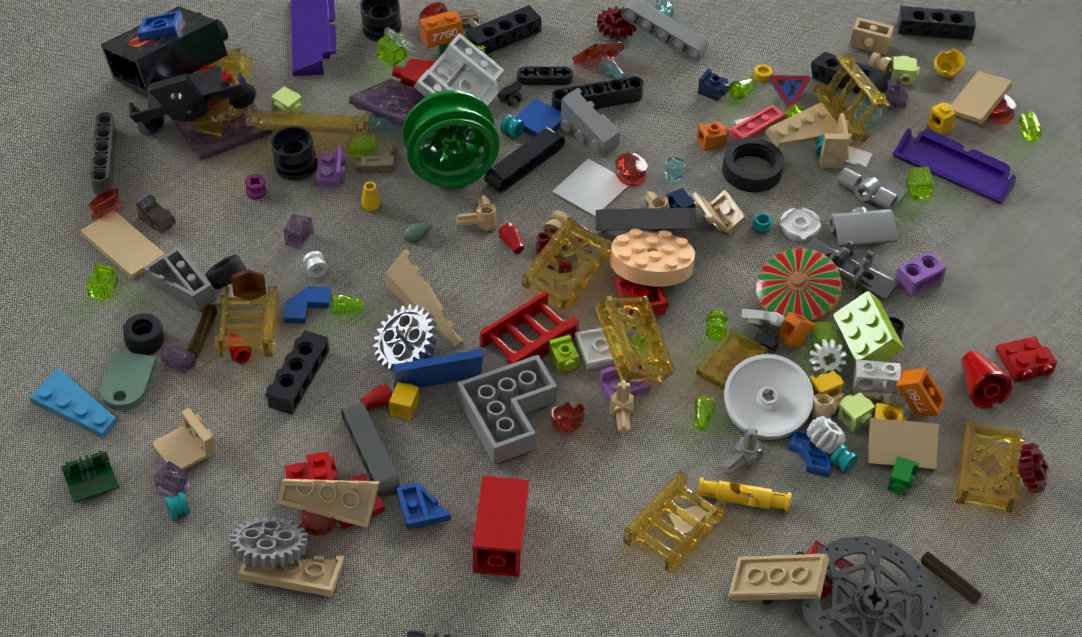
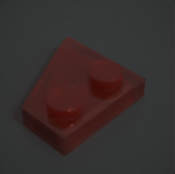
(598, 51)

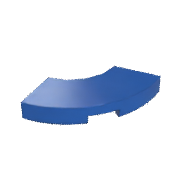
(816, 460)

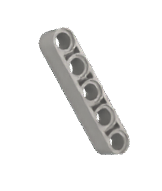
(664, 29)

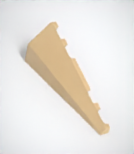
(409, 286)

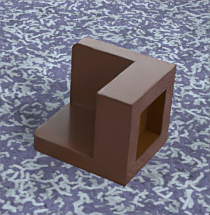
(248, 284)

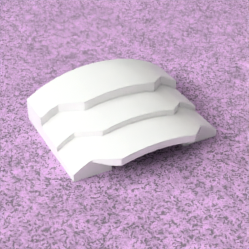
(462, 69)

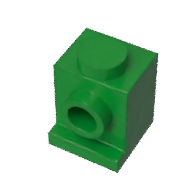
(902, 475)

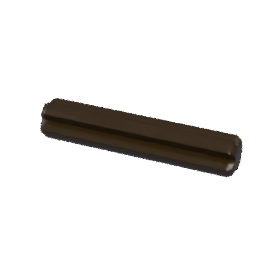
(202, 329)
(951, 577)

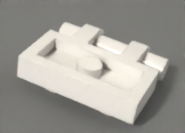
(758, 317)

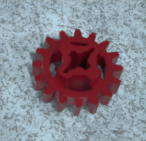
(613, 24)
(1033, 468)

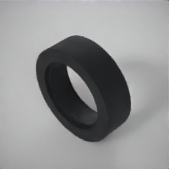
(753, 182)

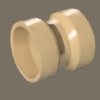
(880, 63)
(554, 223)

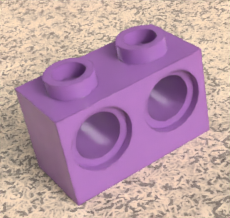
(920, 273)

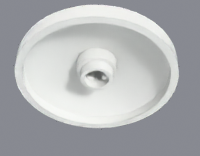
(768, 396)

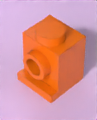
(712, 135)
(795, 329)

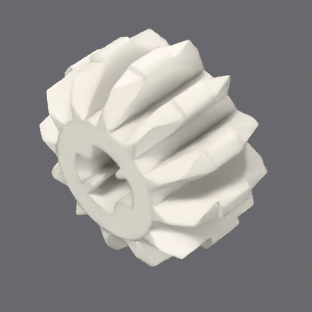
(824, 350)
(825, 434)

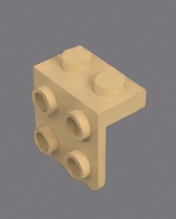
(835, 146)
(721, 212)
(188, 443)

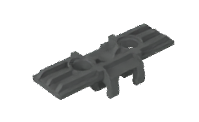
(854, 268)

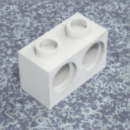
(875, 376)

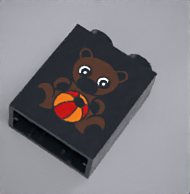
(151, 60)

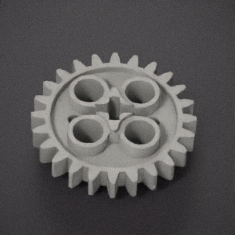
(418, 329)
(268, 542)

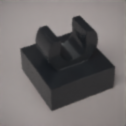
(509, 92)
(767, 340)

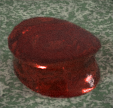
(1003, 111)
(631, 169)
(105, 203)

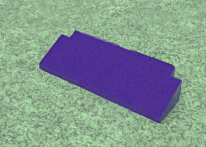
(312, 35)
(951, 162)

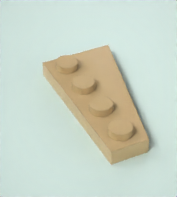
(803, 126)
(331, 498)
(304, 575)

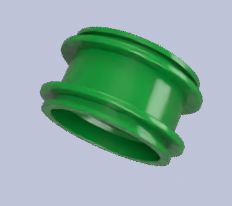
(460, 162)

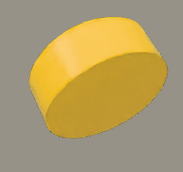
(762, 73)

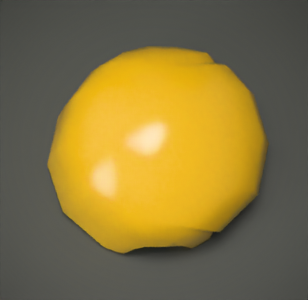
(949, 63)

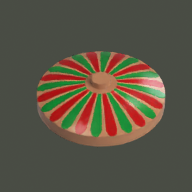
(799, 283)

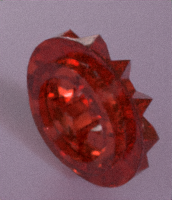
(433, 9)

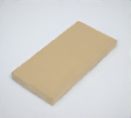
(121, 243)
(779, 577)

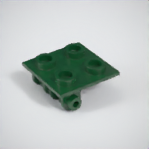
(89, 476)

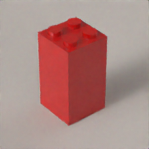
(500, 526)

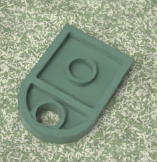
(127, 377)

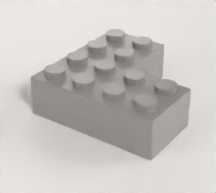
(499, 402)

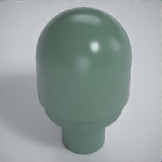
(416, 231)

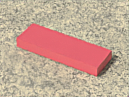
(757, 123)

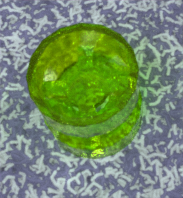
(716, 324)

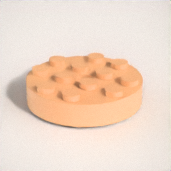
(652, 257)

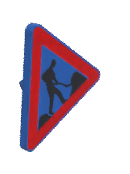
(789, 87)

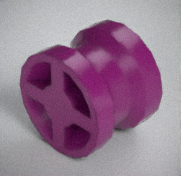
(255, 186)

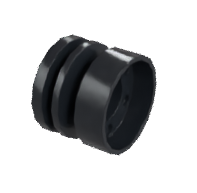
(378, 16)
(294, 152)

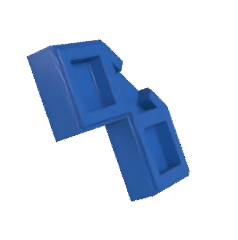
(312, 296)

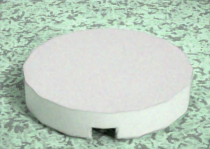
(800, 224)

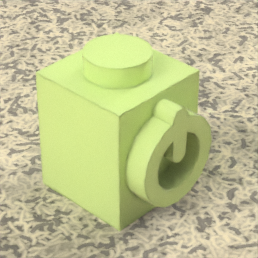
(905, 69)
(286, 101)
(855, 411)

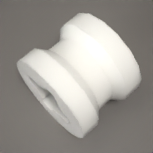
(315, 264)

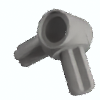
(745, 452)

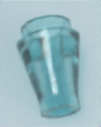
(611, 68)

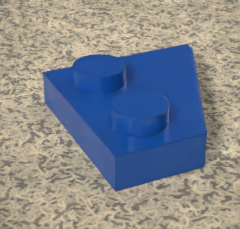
(420, 507)

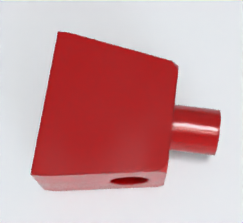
(412, 71)

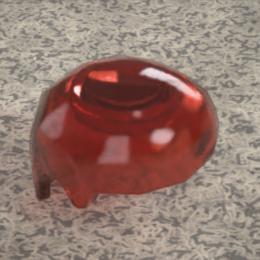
(567, 417)
(316, 524)

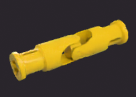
(763, 497)

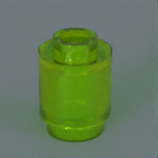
(1030, 126)
(361, 145)

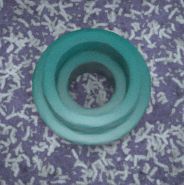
(762, 222)

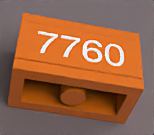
(440, 28)
(921, 392)

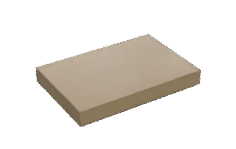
(980, 97)
(904, 439)

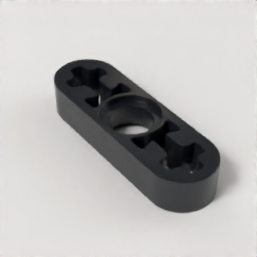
(526, 76)

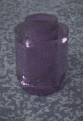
(178, 359)

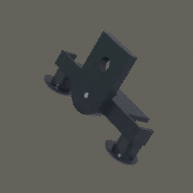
(189, 97)

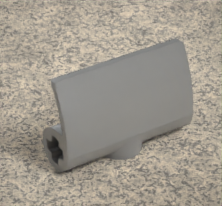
(872, 186)
(864, 226)

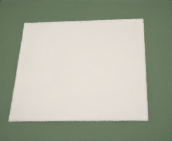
(590, 187)

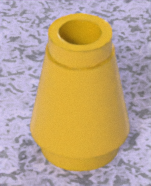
(370, 198)

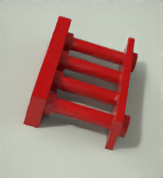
(525, 314)

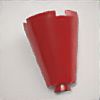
(985, 380)

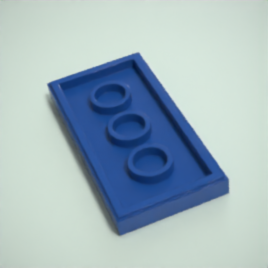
(439, 369)

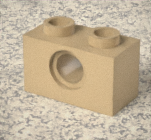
(871, 36)

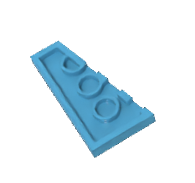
(69, 401)

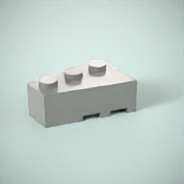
(587, 124)
(181, 279)

